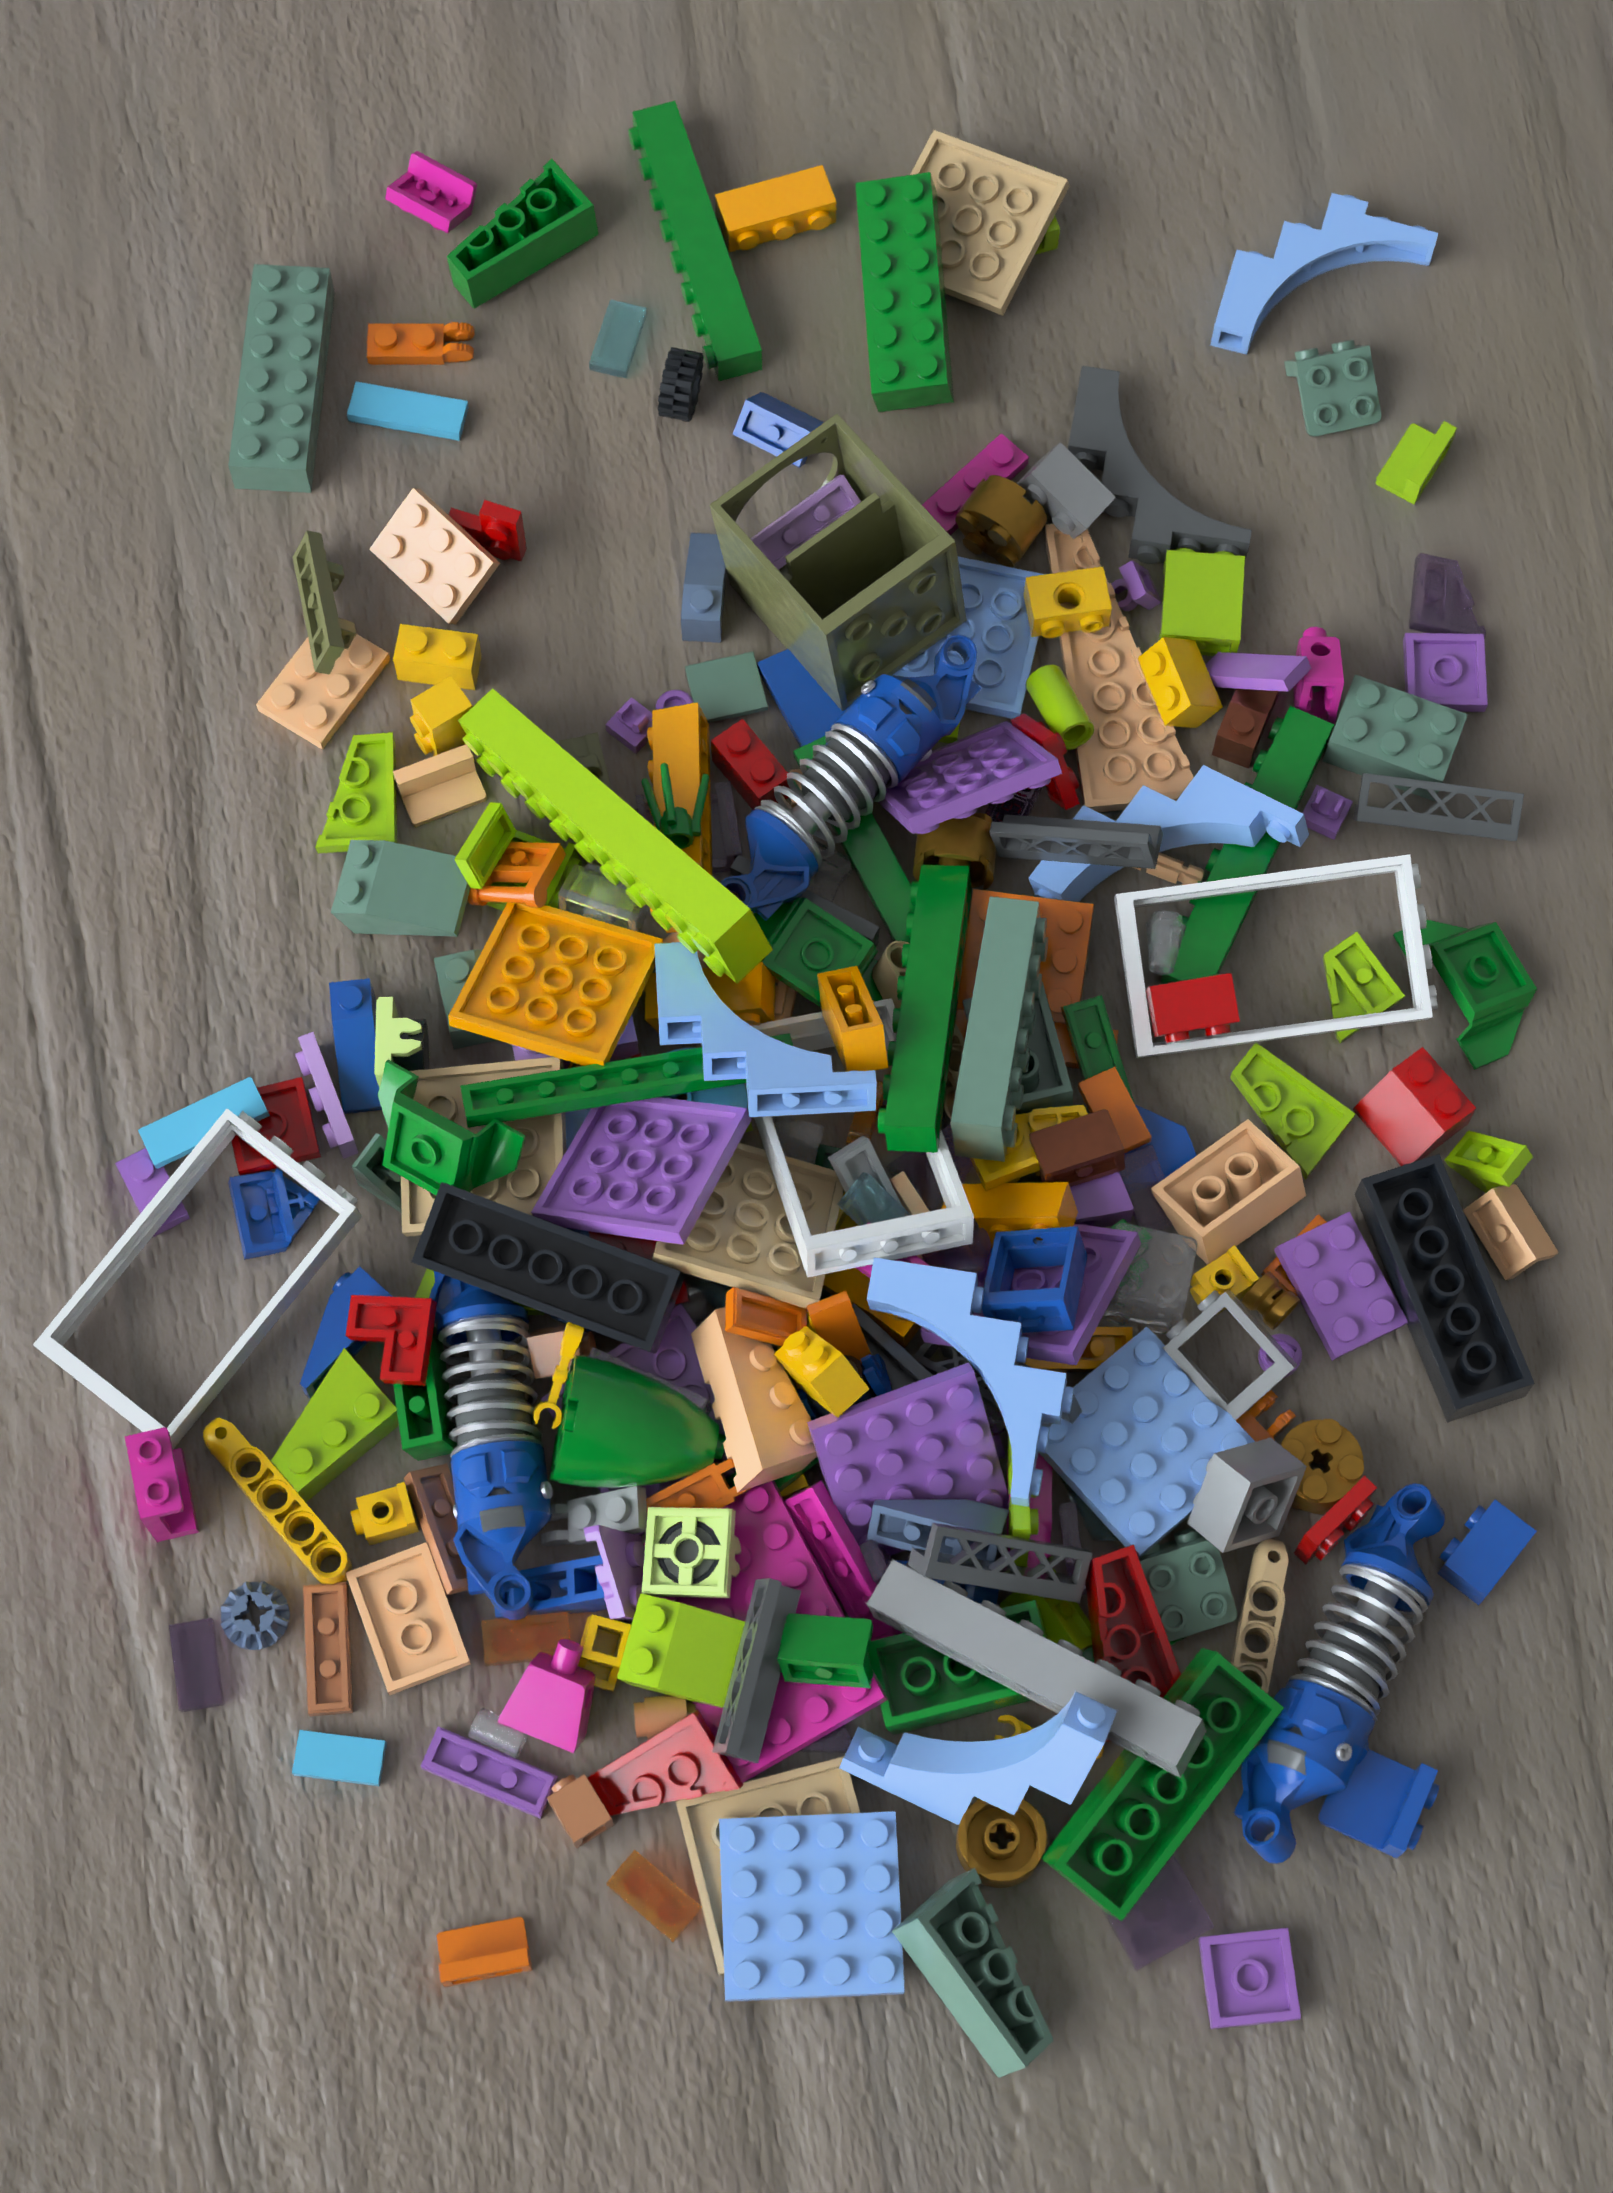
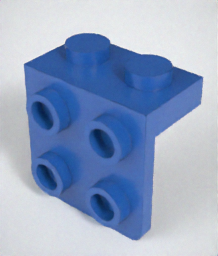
(1382, 1804)

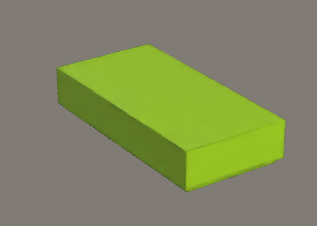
(485, 845)

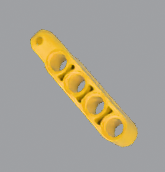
(233, 1453)

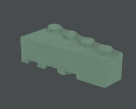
(975, 1974)

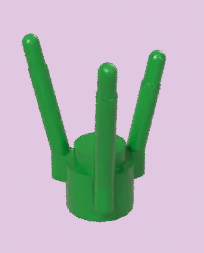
(676, 822)

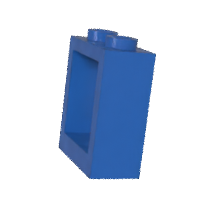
(1035, 1308)

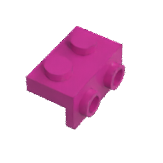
(433, 193)

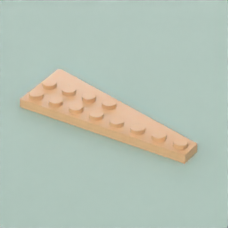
(1103, 669)

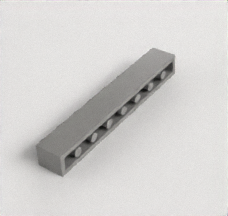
(1034, 1665)

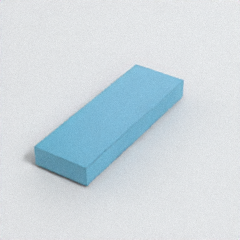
(407, 411)
(182, 1130)

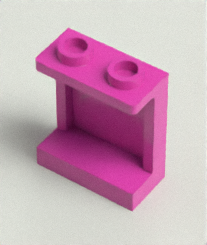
(161, 1485)

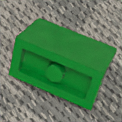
(826, 1650)

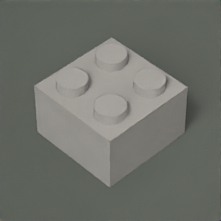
(1246, 1494)

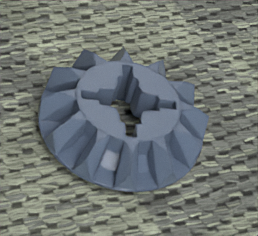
(271, 1625)

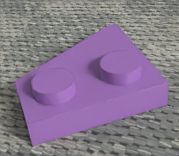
(621, 1569)

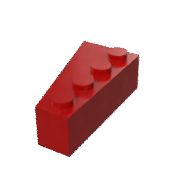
(1127, 1622)

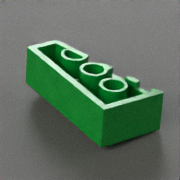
(523, 237)

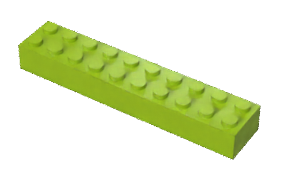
(616, 837)

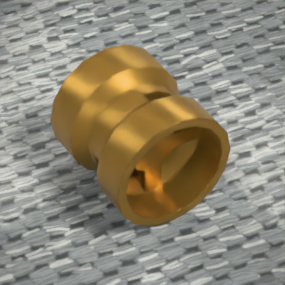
(1270, 1300)

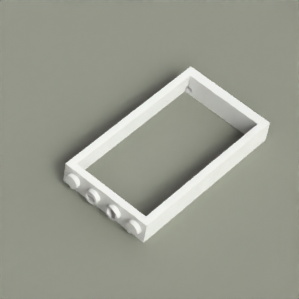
(1412, 918)
(144, 1228)
(883, 1239)

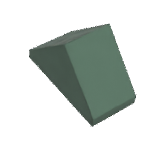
(375, 1177)

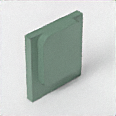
(727, 687)

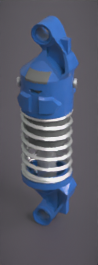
(863, 755)
(499, 1454)
(1335, 1697)

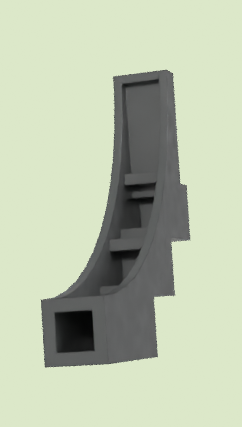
(1160, 518)

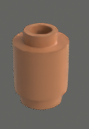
(659, 1713)

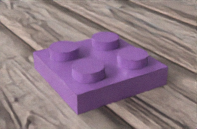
(1447, 669)
(1249, 1978)

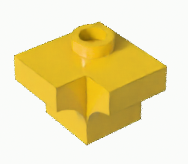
(603, 1649)

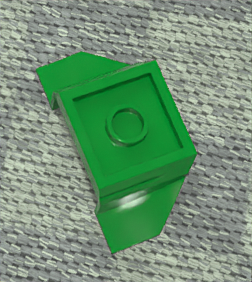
(814, 942)
(1484, 982)
(435, 1149)

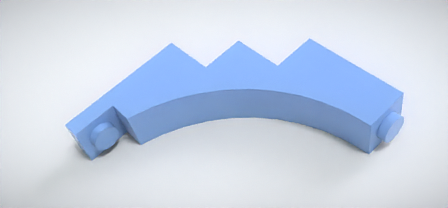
(1206, 812)
(777, 1075)
(948, 1774)

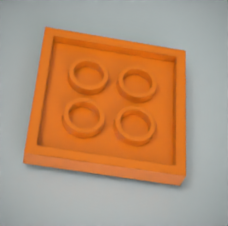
(1067, 953)

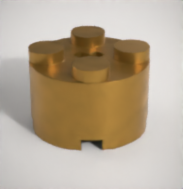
(1000, 520)
(960, 844)
(1333, 1447)
(996, 1866)

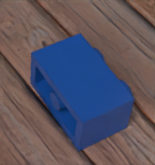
(1486, 1551)

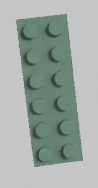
(282, 378)
(999, 1029)

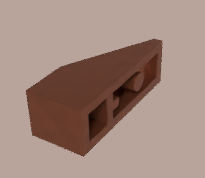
(1244, 725)

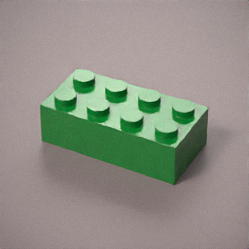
(933, 1688)

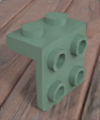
(1336, 387)
(1188, 1584)

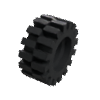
(680, 384)

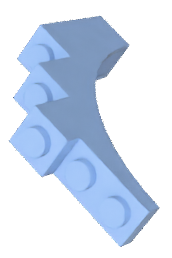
(1303, 253)
(945, 1305)

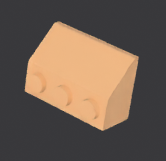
(1230, 1190)

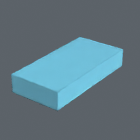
(339, 1758)

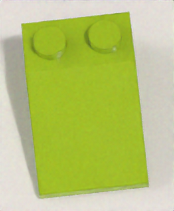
(681, 1650)

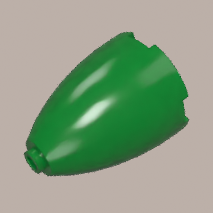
(628, 1429)

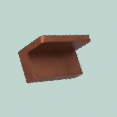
(1079, 1149)

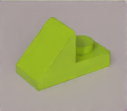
(1488, 1160)

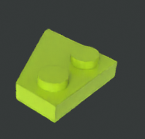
(1357, 982)

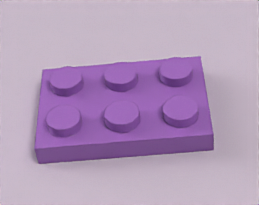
(1340, 1286)

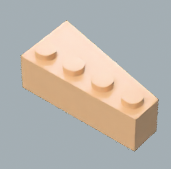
(755, 1403)

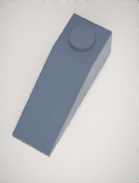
(703, 590)
(909, 1523)

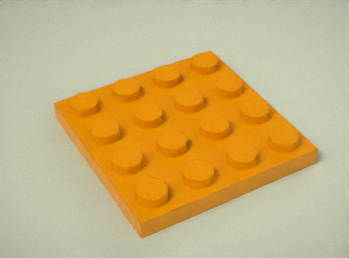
(556, 983)

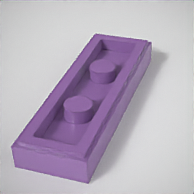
(1257, 671)
(489, 1772)

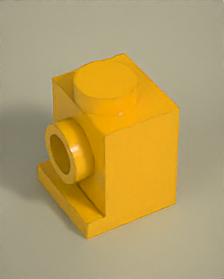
(1235, 1270)
(397, 1523)

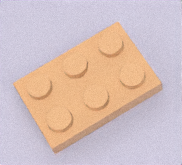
(434, 556)
(318, 702)
(408, 1618)

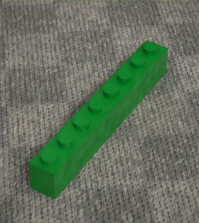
(696, 241)
(1283, 777)
(928, 1009)

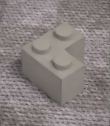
(1066, 491)

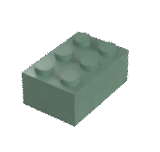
(1394, 734)

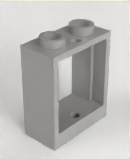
(1211, 1307)

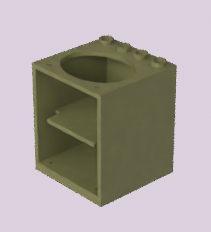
(861, 589)

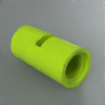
(1059, 705)

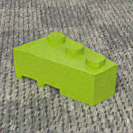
(335, 1428)

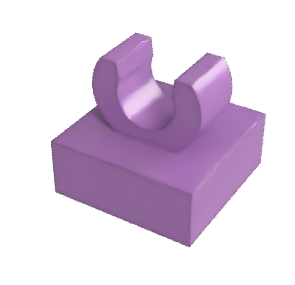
(1139, 586)
(631, 725)
(1326, 811)

